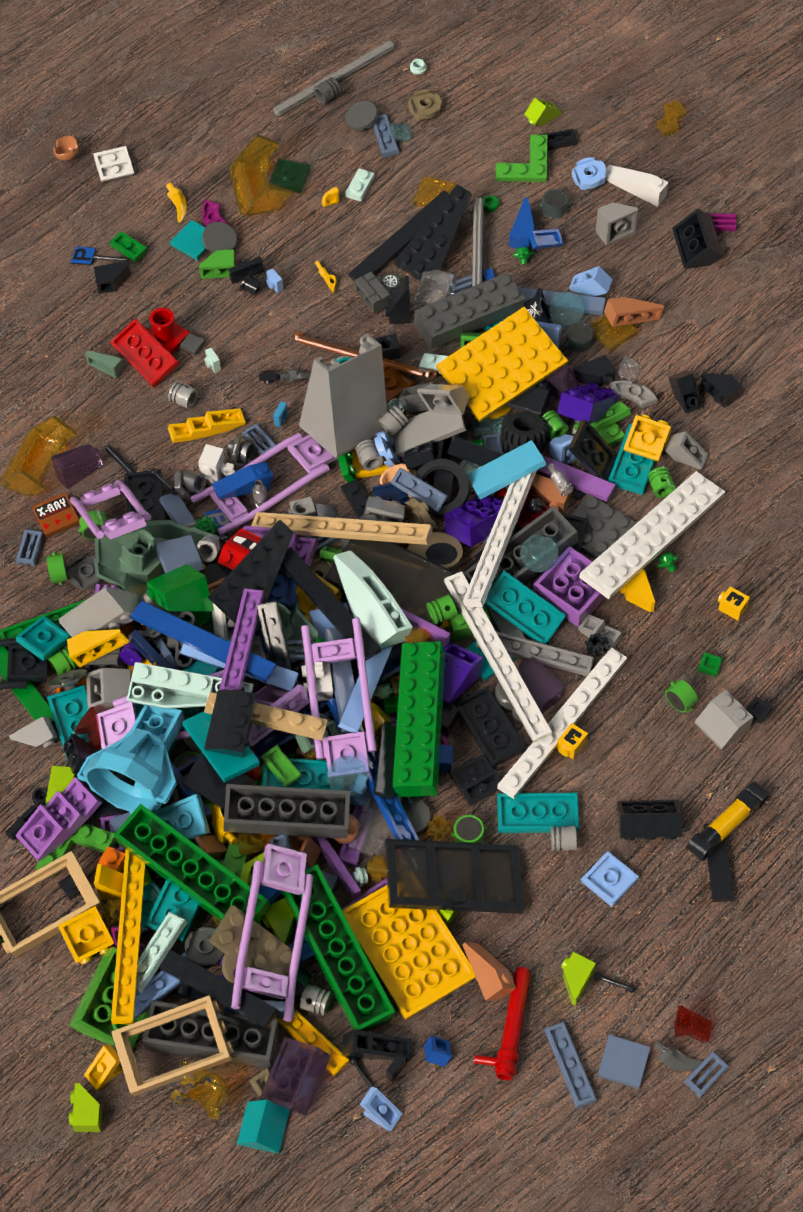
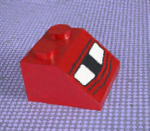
(237, 548)

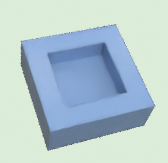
(274, 281)

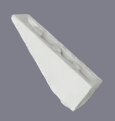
(638, 183)

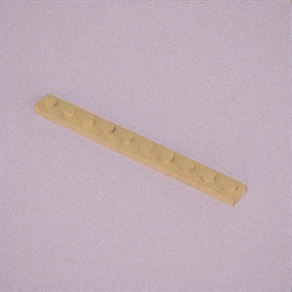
(348, 528)

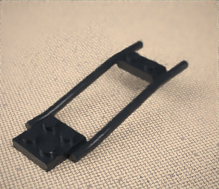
(22, 666)

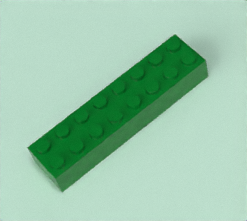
(419, 719)
(186, 865)
(341, 957)

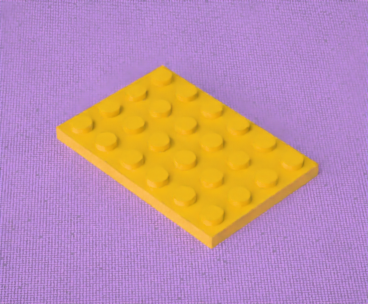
(502, 363)
(409, 951)

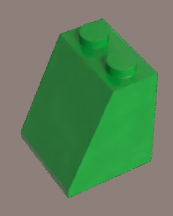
(181, 590)

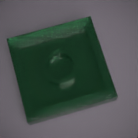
(290, 175)

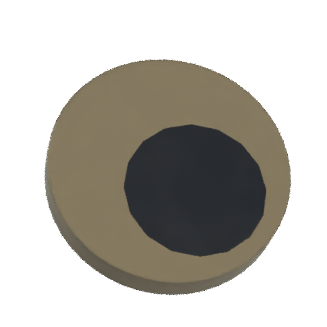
(440, 549)

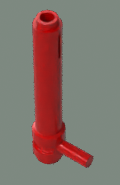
(507, 1054)

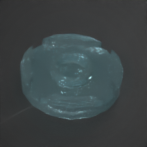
(566, 309)
(539, 553)
(347, 775)

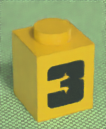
(733, 603)
(572, 741)

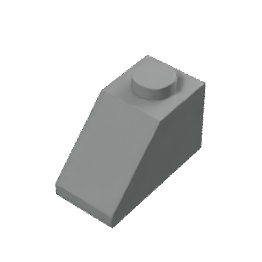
(686, 450)
(37, 734)

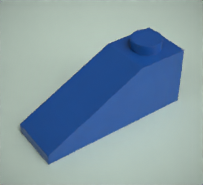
(522, 226)
(243, 481)

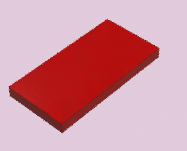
(144, 353)

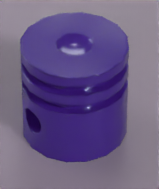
(130, 654)

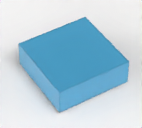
(280, 414)

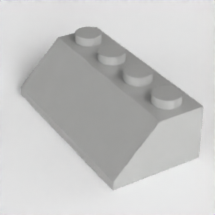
(103, 611)

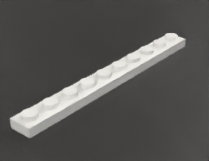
(497, 542)
(499, 660)
(569, 713)

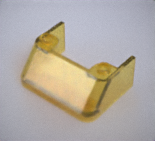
(249, 179)
(35, 455)

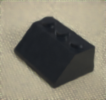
(697, 240)
(533, 400)
(231, 722)
(649, 819)

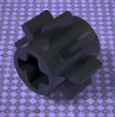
(597, 645)

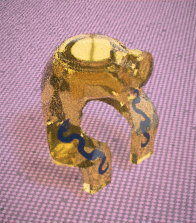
(207, 1089)

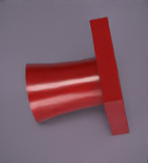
(166, 330)

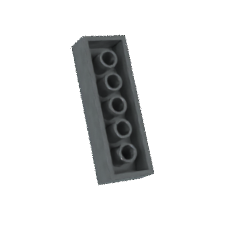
(468, 310)
(549, 524)
(286, 811)
(195, 1037)

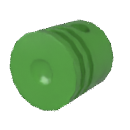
(556, 425)
(661, 479)
(437, 609)
(62, 662)

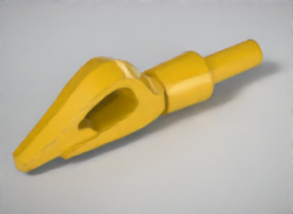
(323, 272)

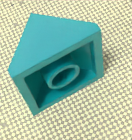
(263, 1126)

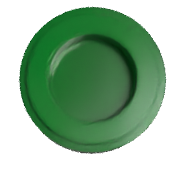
(490, 203)

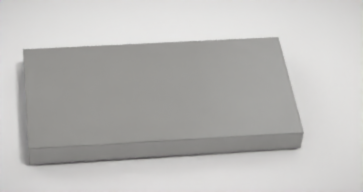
(427, 428)

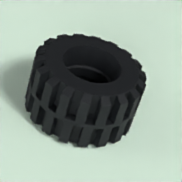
(521, 428)

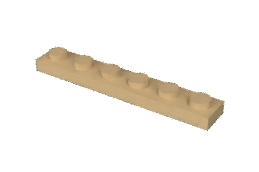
(282, 720)

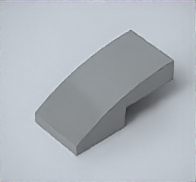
(594, 625)

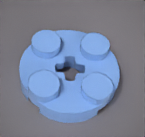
(589, 181)
(385, 448)

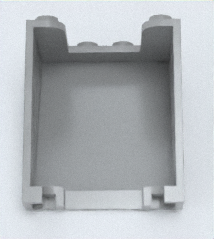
(346, 399)

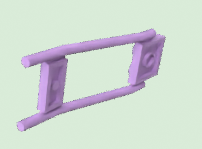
(307, 452)
(112, 528)
(118, 721)
(349, 744)
(283, 871)

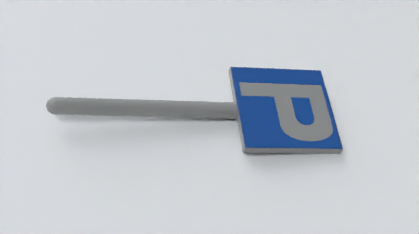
(218, 517)

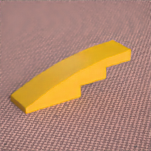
(211, 424)

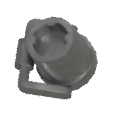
(241, 450)
(188, 483)

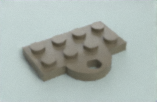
(264, 949)

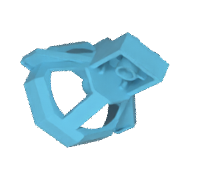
(140, 756)

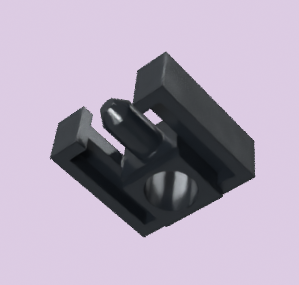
(419, 455)

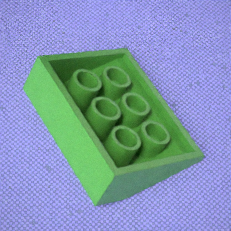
(95, 1007)

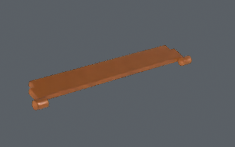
(300, 337)

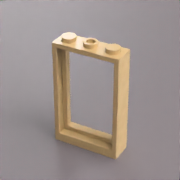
(68, 860)
(128, 1061)

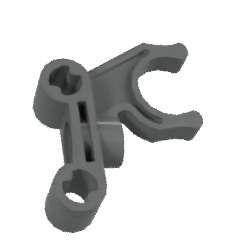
(172, 643)

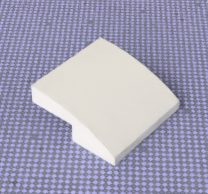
(113, 163)

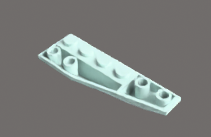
(371, 601)
(172, 687)

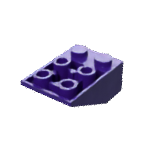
(586, 402)
(473, 520)
(460, 671)

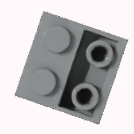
(105, 686)

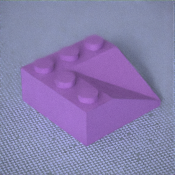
(566, 590)

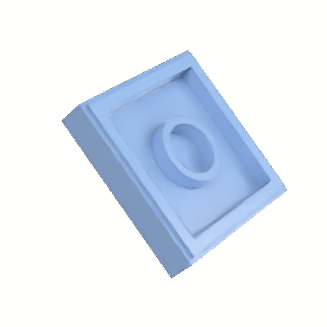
(610, 879)

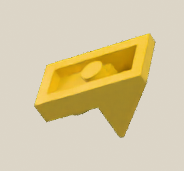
(104, 1067)

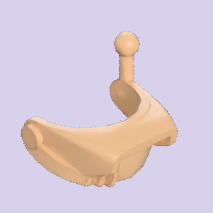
(389, 473)

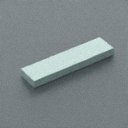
(158, 949)

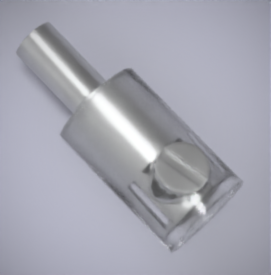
(560, 481)
(259, 493)

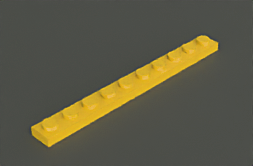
(128, 940)

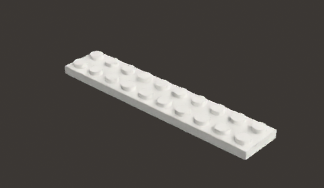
(652, 535)

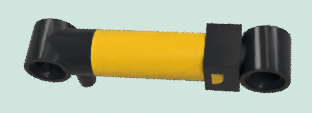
(742, 808)

